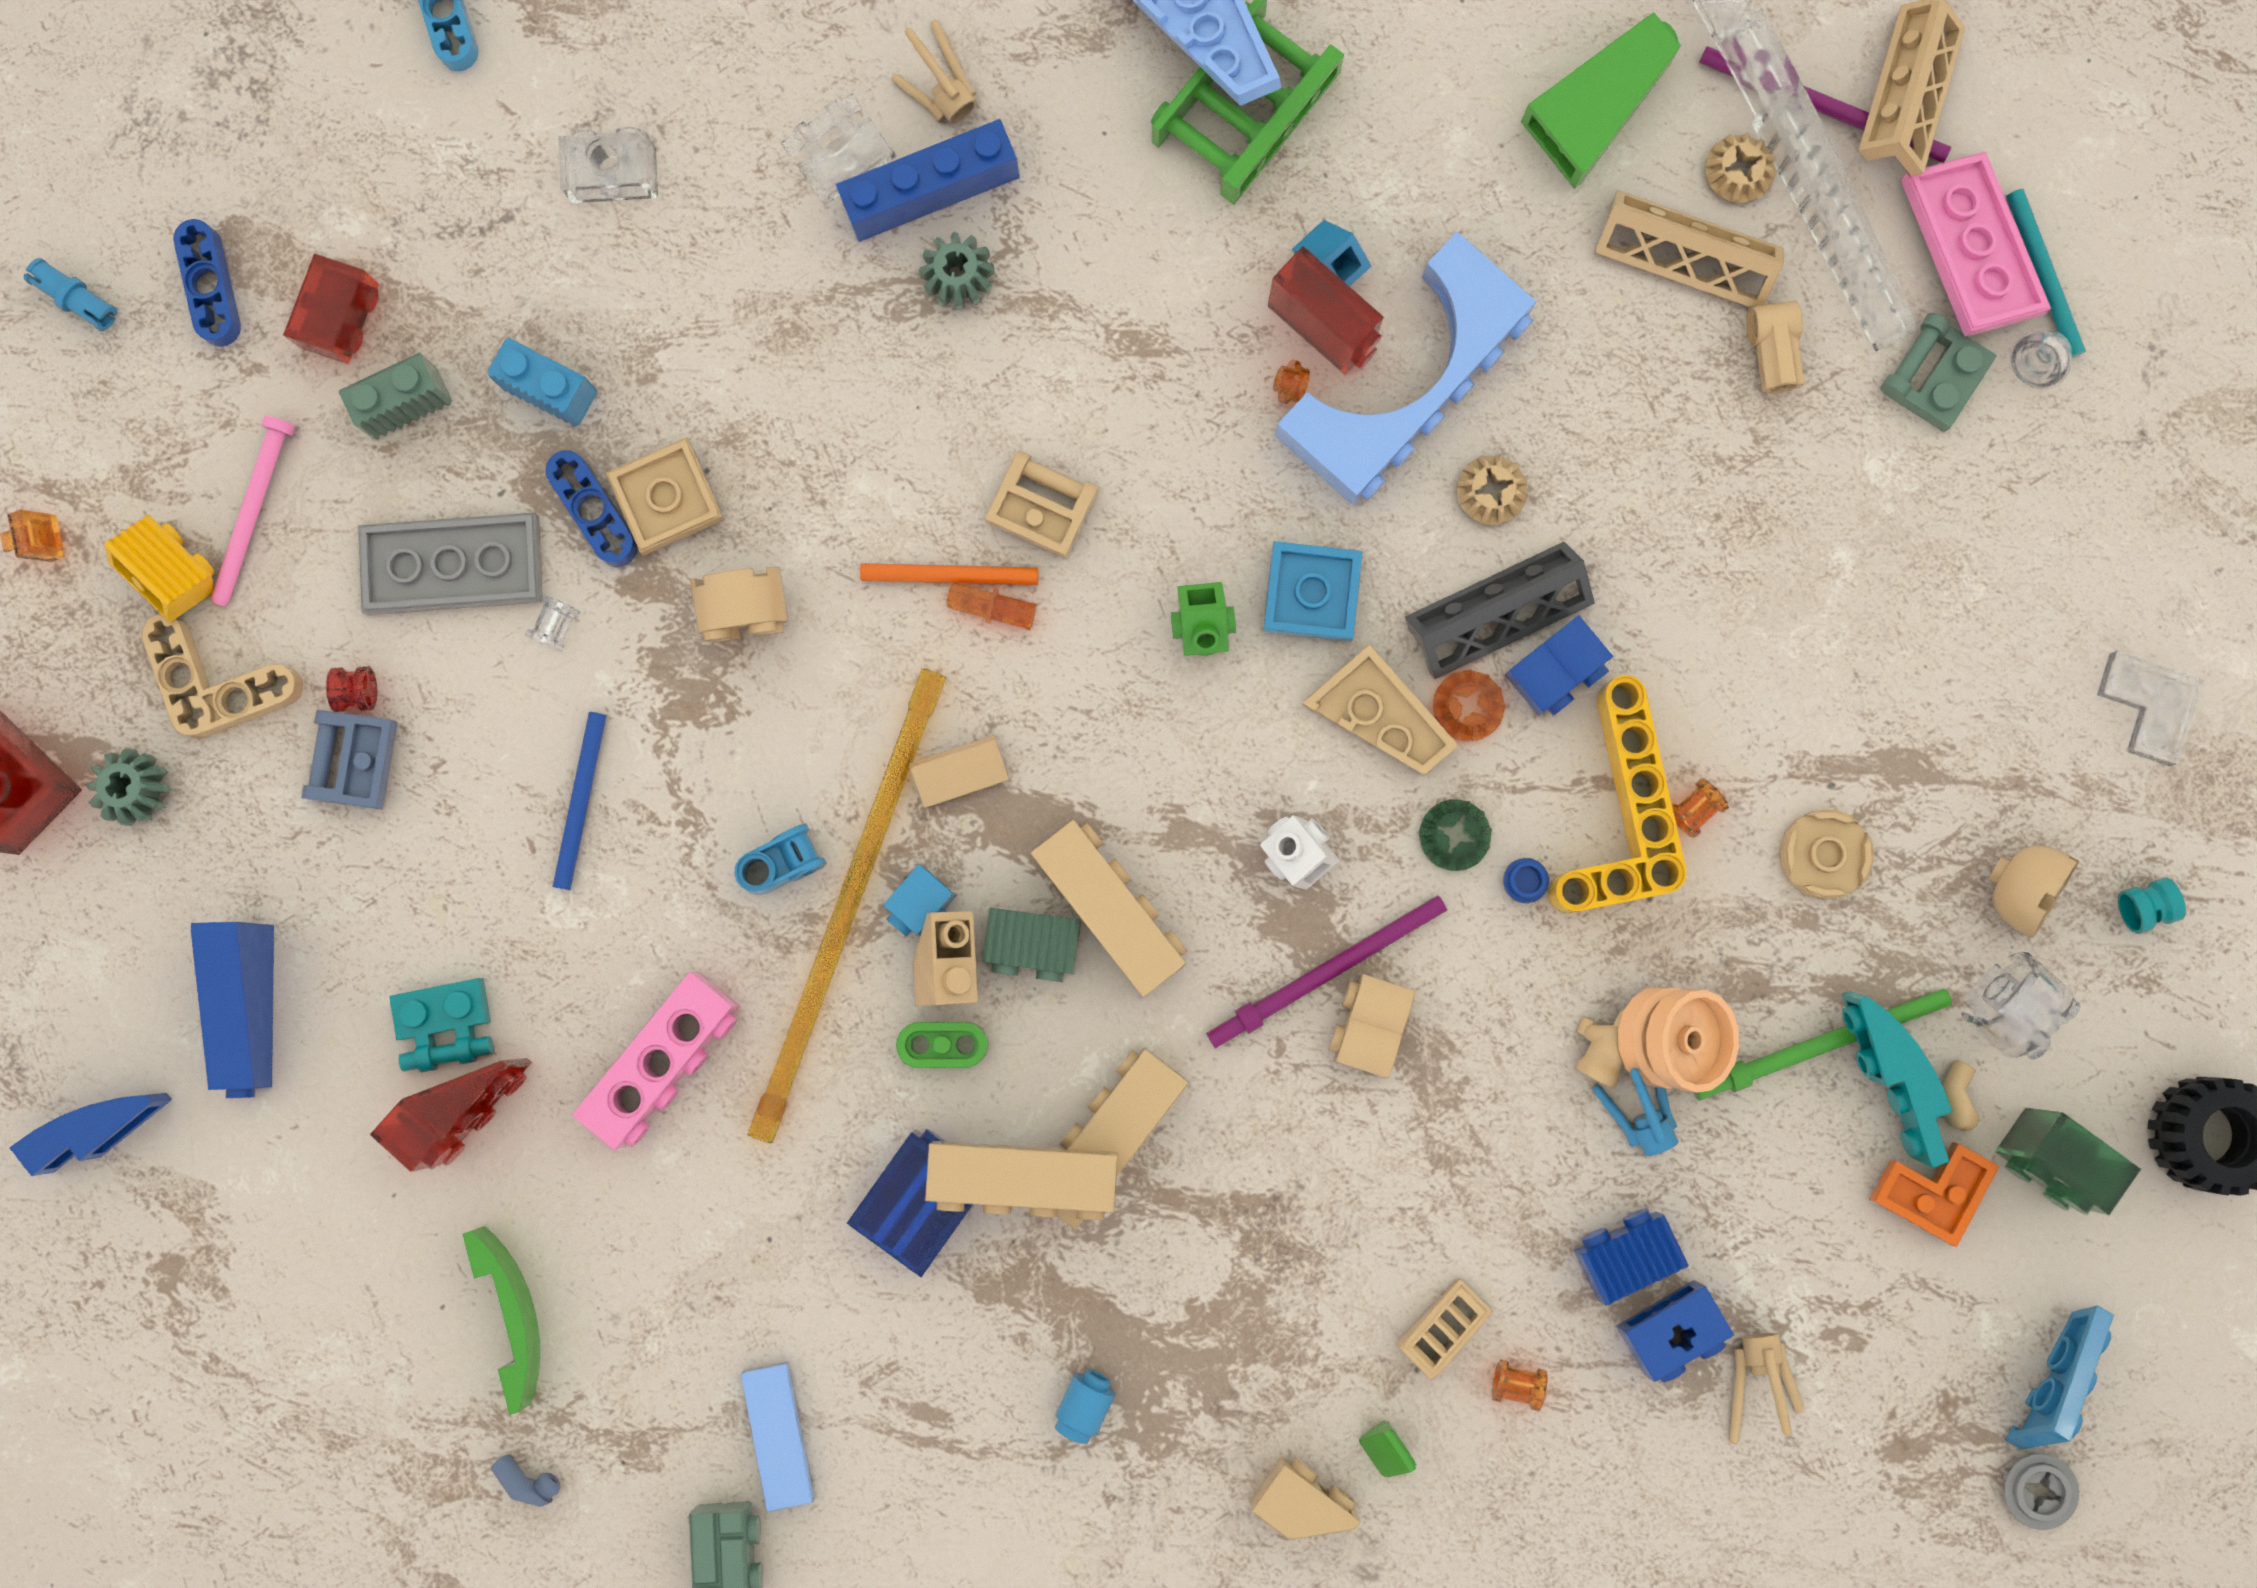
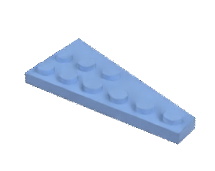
(1221, 41)

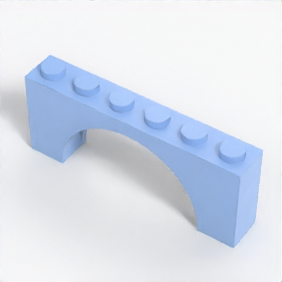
(1357, 448)

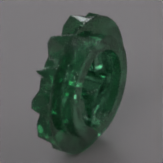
(1436, 843)

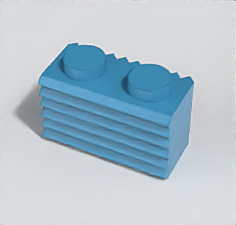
(542, 382)

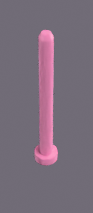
(250, 507)

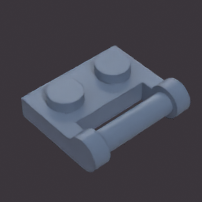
(362, 761)

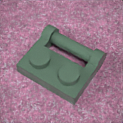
(1950, 380)

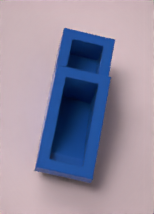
(85, 1132)

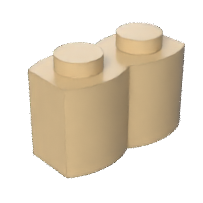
(1372, 1025)

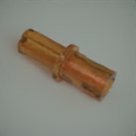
(991, 605)

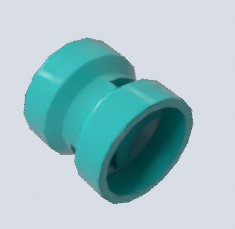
(2155, 904)

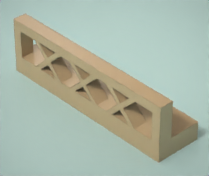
(1908, 80)
(1695, 234)

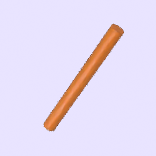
(949, 574)

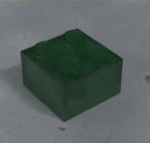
(2066, 1161)

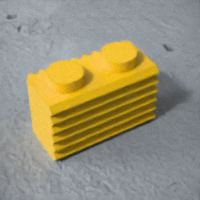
(160, 568)

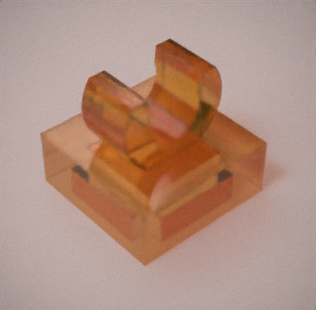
(33, 536)

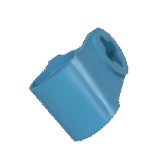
(781, 860)

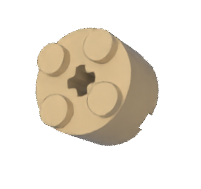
(739, 602)

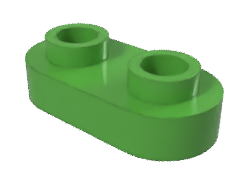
(943, 1045)

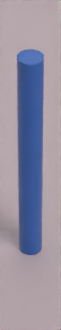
(579, 800)

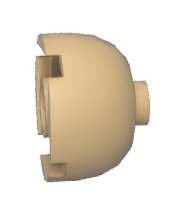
(2030, 886)

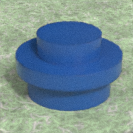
(1525, 880)

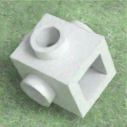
(1298, 851)

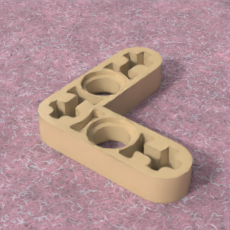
(210, 699)

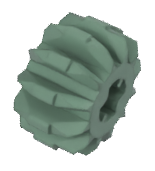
(954, 254)
(115, 781)

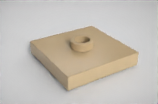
(665, 496)

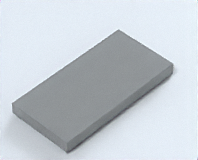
(450, 563)

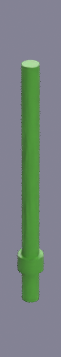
(1744, 1073)

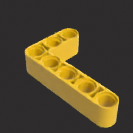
(1633, 809)

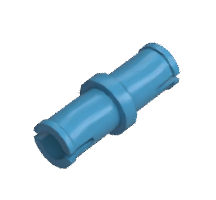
(70, 294)

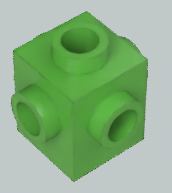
(1203, 619)

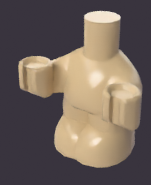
(1602, 1057)

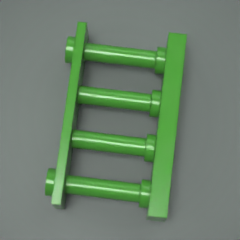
(1263, 137)

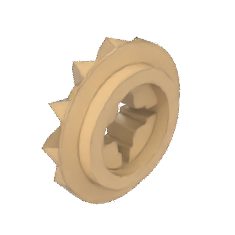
(1733, 184)
(1482, 506)

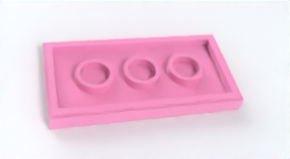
(1975, 244)

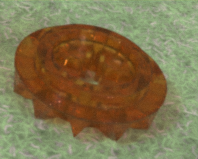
(1448, 709)

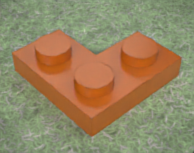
(1940, 1204)

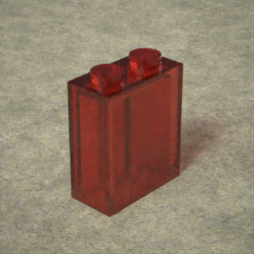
(1325, 311)

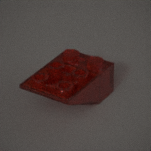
(434, 1122)

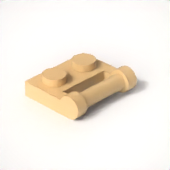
(1035, 516)

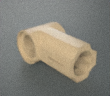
(1776, 334)

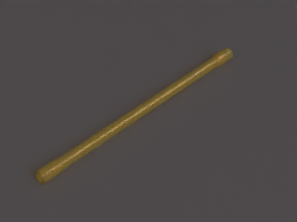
(773, 1101)

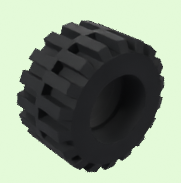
(2181, 1128)

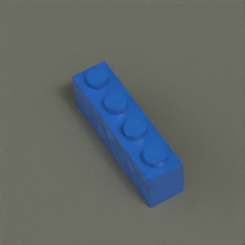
(929, 180)

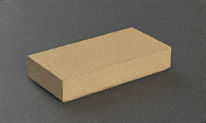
(959, 771)

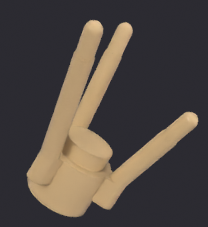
(953, 97)
(1765, 1357)

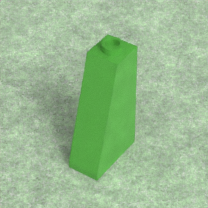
(1594, 102)

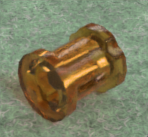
(1699, 807)
(1519, 1385)

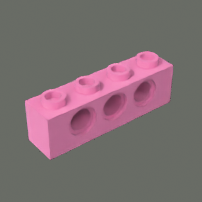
(603, 1107)

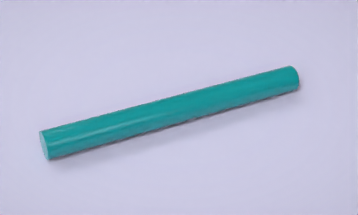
(2045, 270)

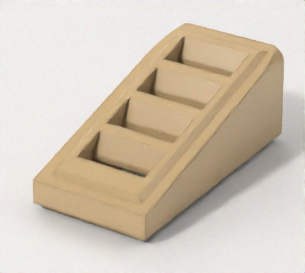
(1420, 1328)

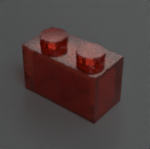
(332, 309)

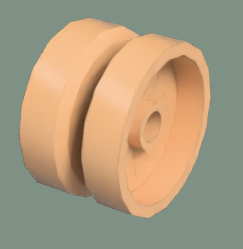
(1679, 1038)

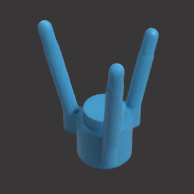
(1654, 1127)

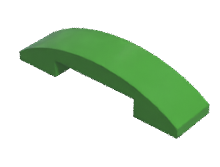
(520, 1376)

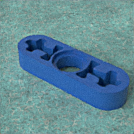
(193, 268)
(584, 476)

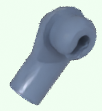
(522, 1488)

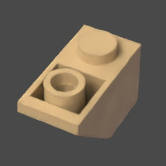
(946, 960)
(1300, 1505)

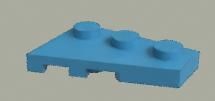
(2061, 1396)

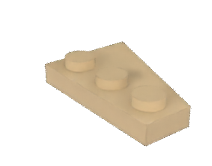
(1383, 711)

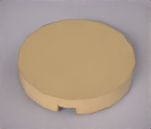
(1826, 854)

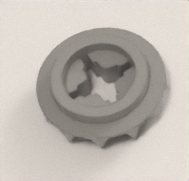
(2046, 1511)

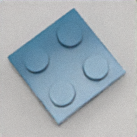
(1312, 591)

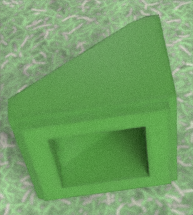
(1387, 1451)

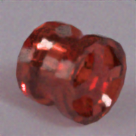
(351, 689)

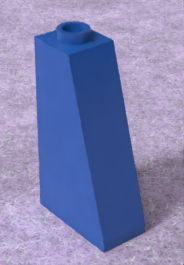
(235, 1003)

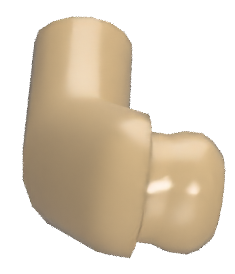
(1955, 1085)

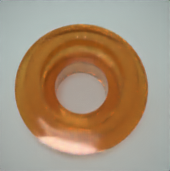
(1291, 382)

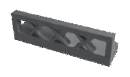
(1500, 600)

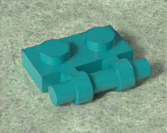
(439, 1010)

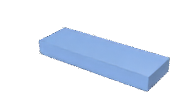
(777, 1436)

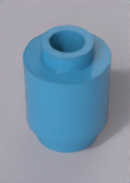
(1084, 1406)

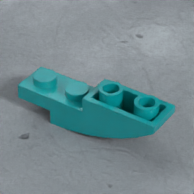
(1897, 1061)

